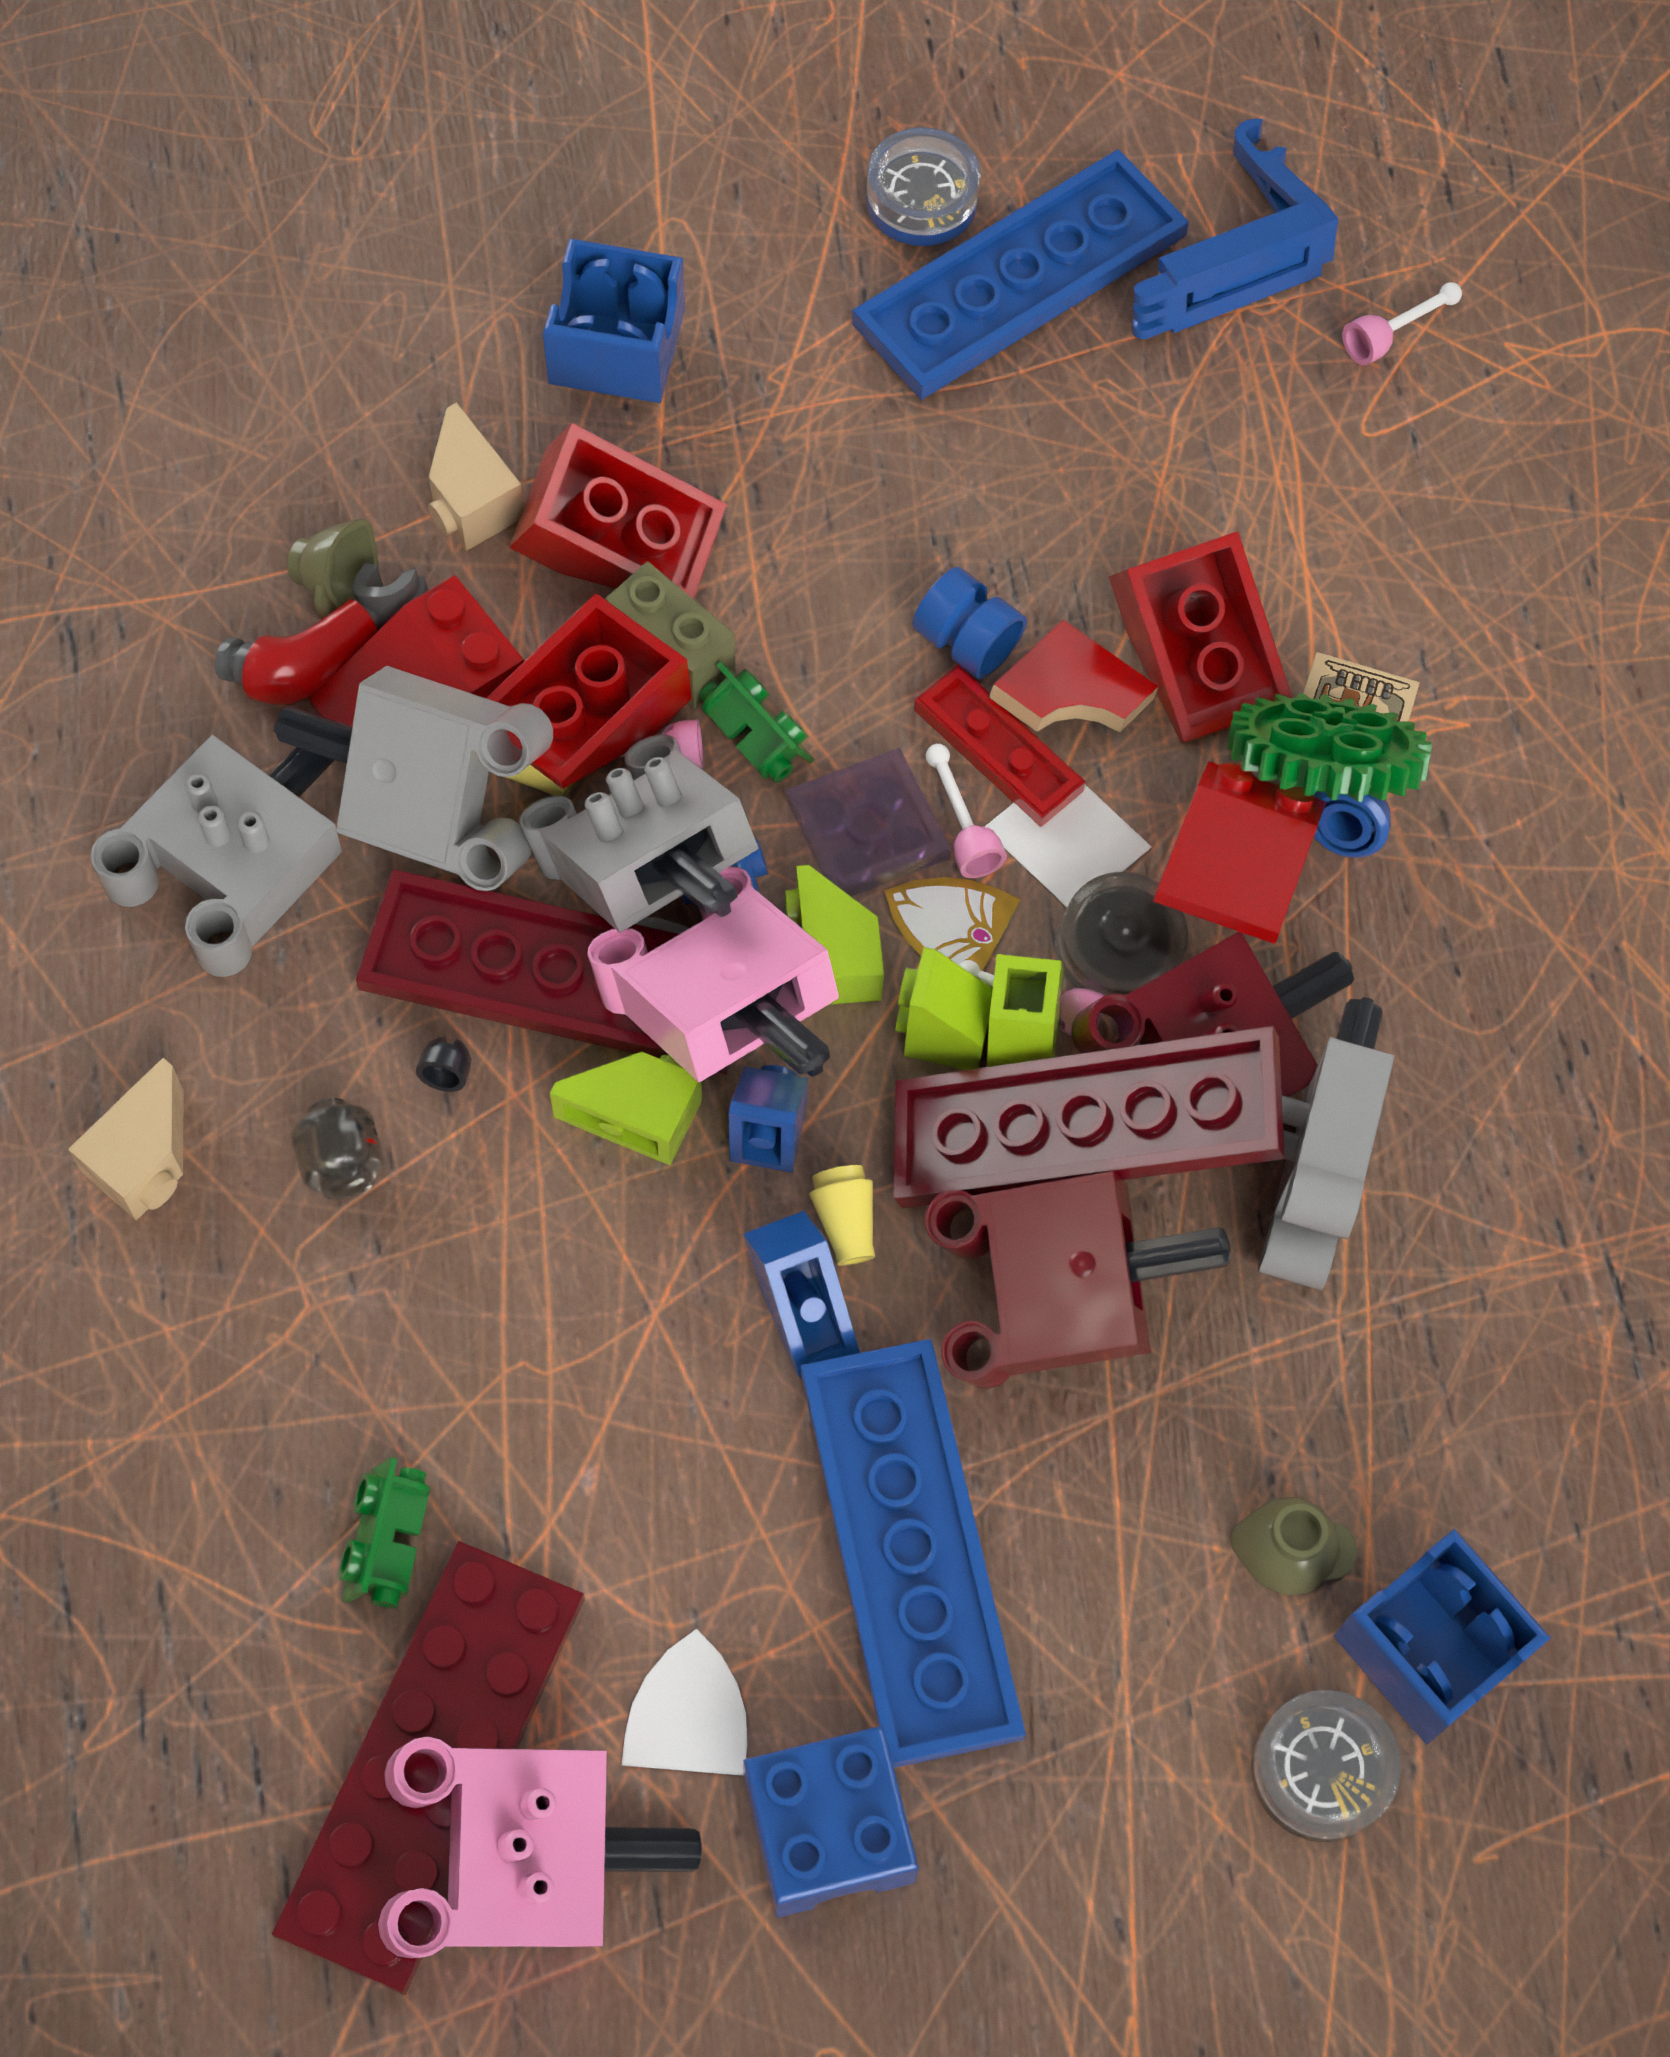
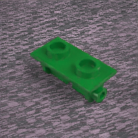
(740, 704)
(373, 1559)

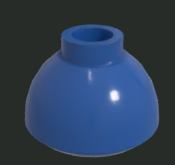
(1352, 826)

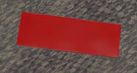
(999, 746)

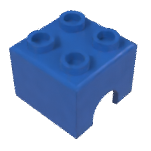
(615, 321)
(1440, 1636)
(829, 1820)

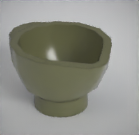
(331, 562)
(1293, 1546)

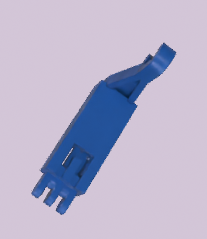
(1244, 261)

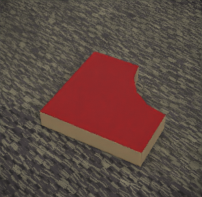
(1072, 679)

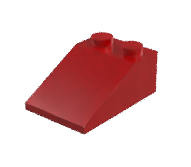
(609, 513)
(1201, 634)
(433, 637)
(601, 688)
(1240, 851)

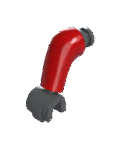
(300, 664)

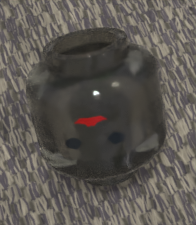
(337, 1149)

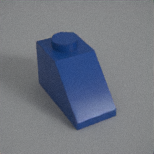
(767, 1117)
(802, 1290)

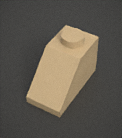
(471, 484)
(137, 1143)

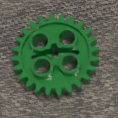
(1329, 747)

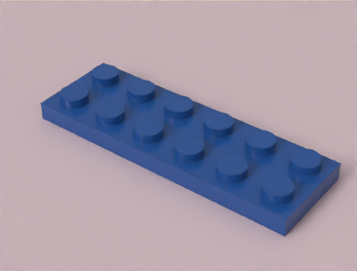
(1019, 274)
(911, 1554)

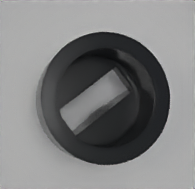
(444, 1065)

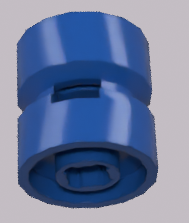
(975, 627)

